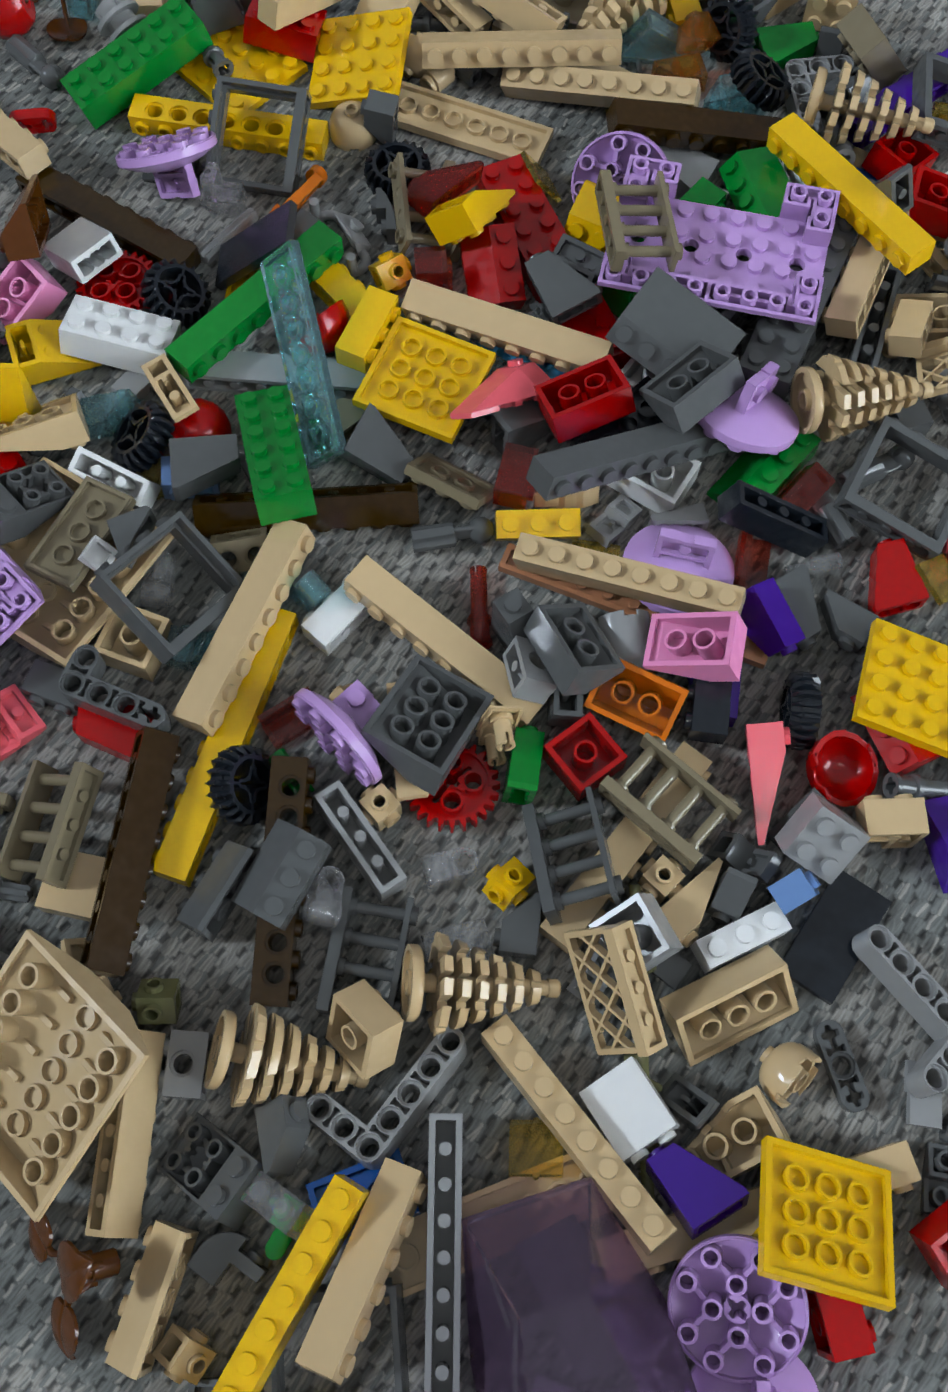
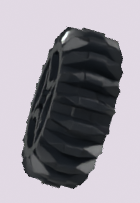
(736, 26)
(760, 79)
(383, 155)
(189, 292)
(142, 436)
(801, 708)
(240, 784)

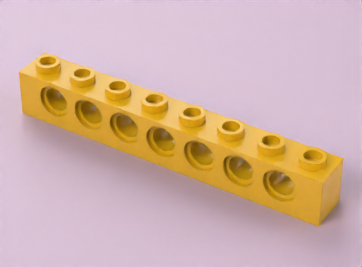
(243, 129)

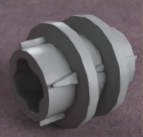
(117, 17)

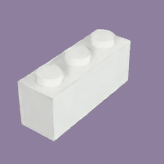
(99, 468)
(333, 620)
(740, 937)

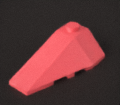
(502, 389)
(765, 757)

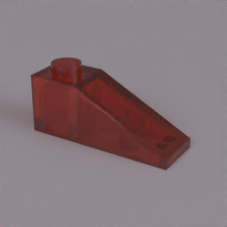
(443, 185)

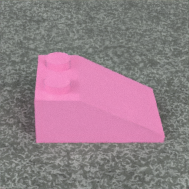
(27, 292)
(697, 645)

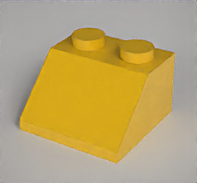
(584, 218)

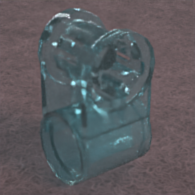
(310, 591)

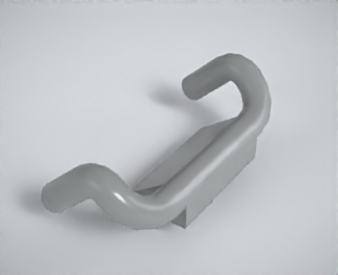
(352, 230)

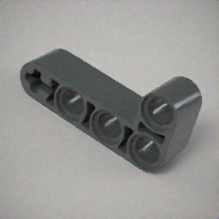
(117, 698)

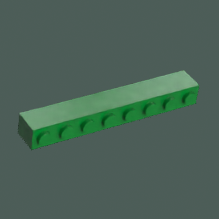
(246, 309)

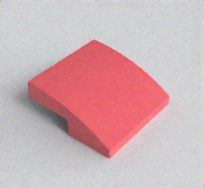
(17, 721)

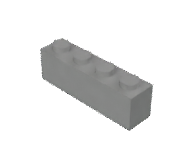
(360, 841)

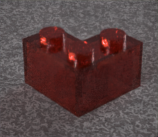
(433, 266)
(511, 484)

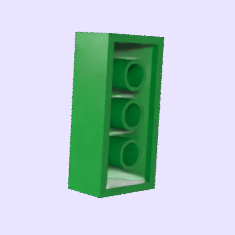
(755, 181)
(768, 471)

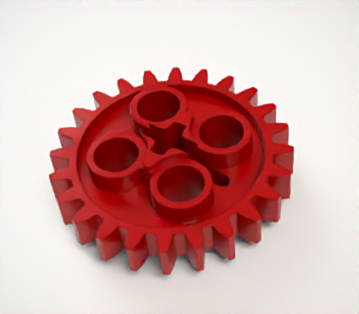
(119, 282)
(471, 802)

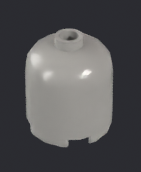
(627, 634)

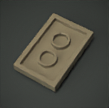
(450, 481)

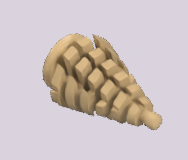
(617, 13)
(865, 111)
(849, 396)
(465, 984)
(272, 1060)

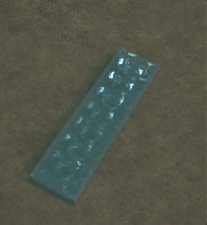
(303, 355)

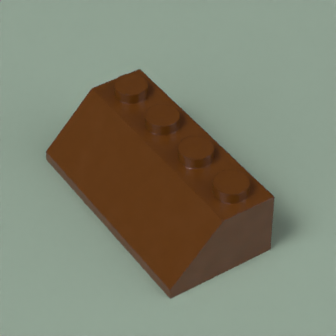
(26, 224)

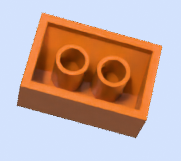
(639, 700)

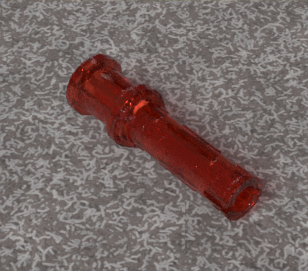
(479, 619)

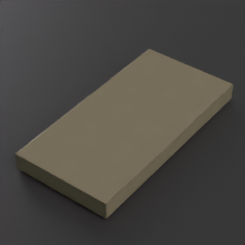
(78, 522)

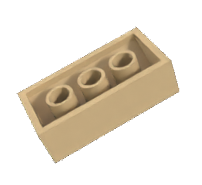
(730, 1004)
(151, 1298)

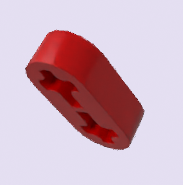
(35, 119)

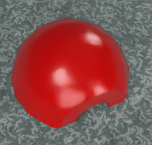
(16, 17)
(332, 324)
(205, 422)
(842, 768)

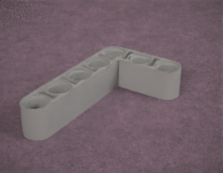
(802, 76)
(918, 995)
(393, 1107)

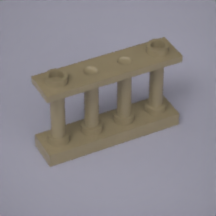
(403, 215)
(615, 230)
(663, 829)
(66, 832)

